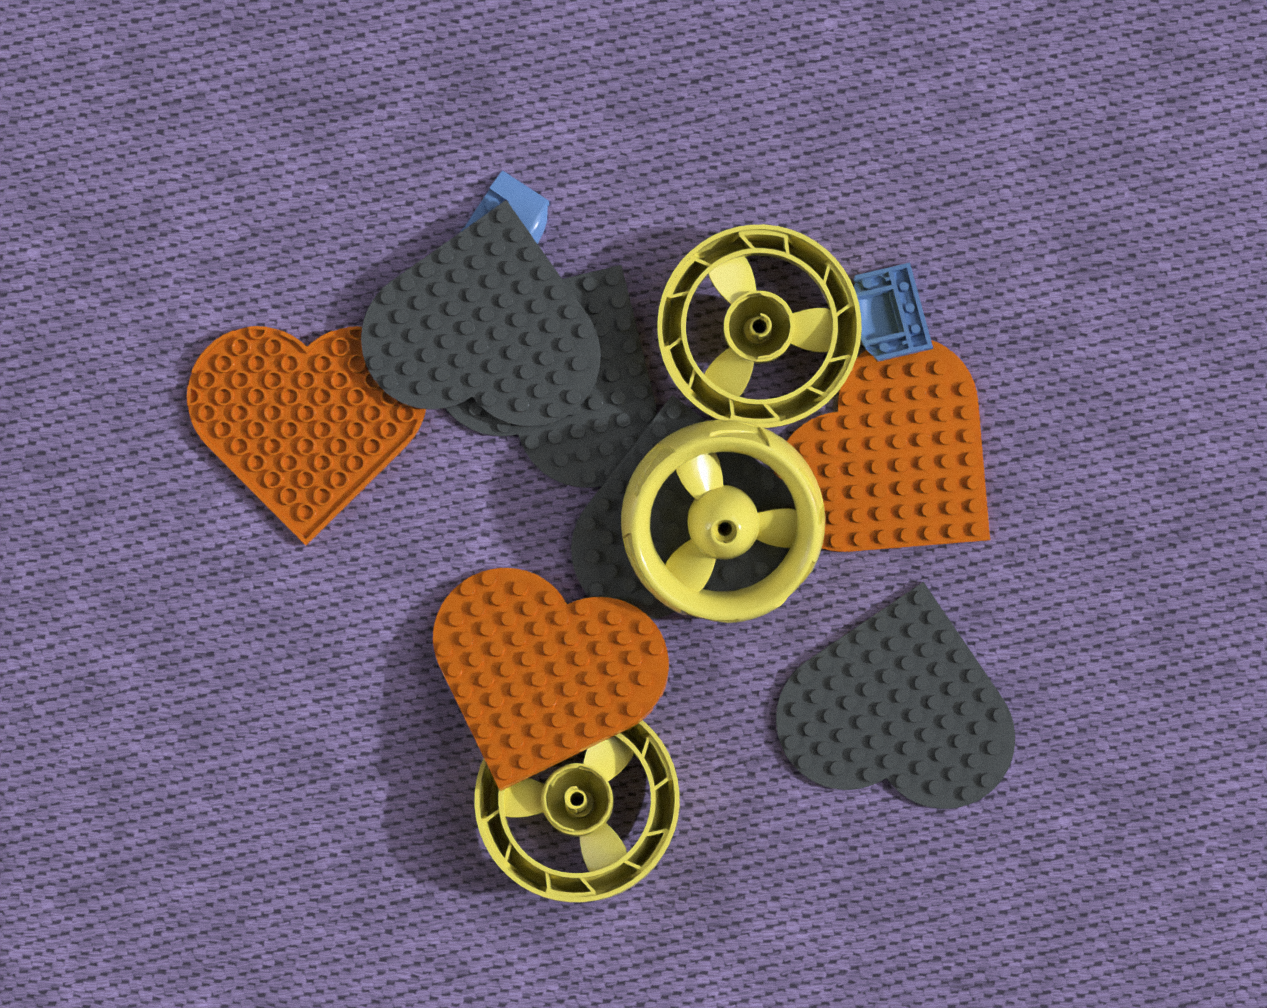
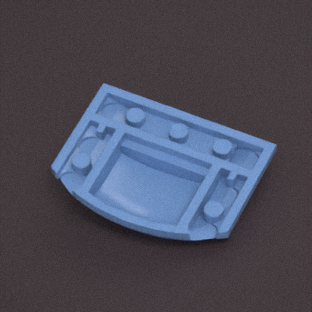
(526, 203)
(891, 313)

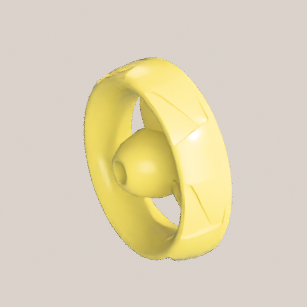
(812, 329)
(688, 569)
(603, 851)

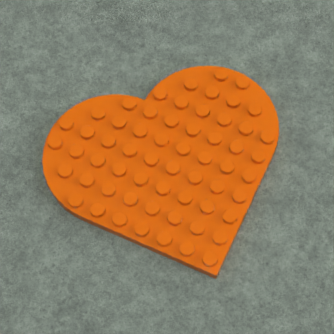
(297, 420)
(900, 455)
(543, 672)

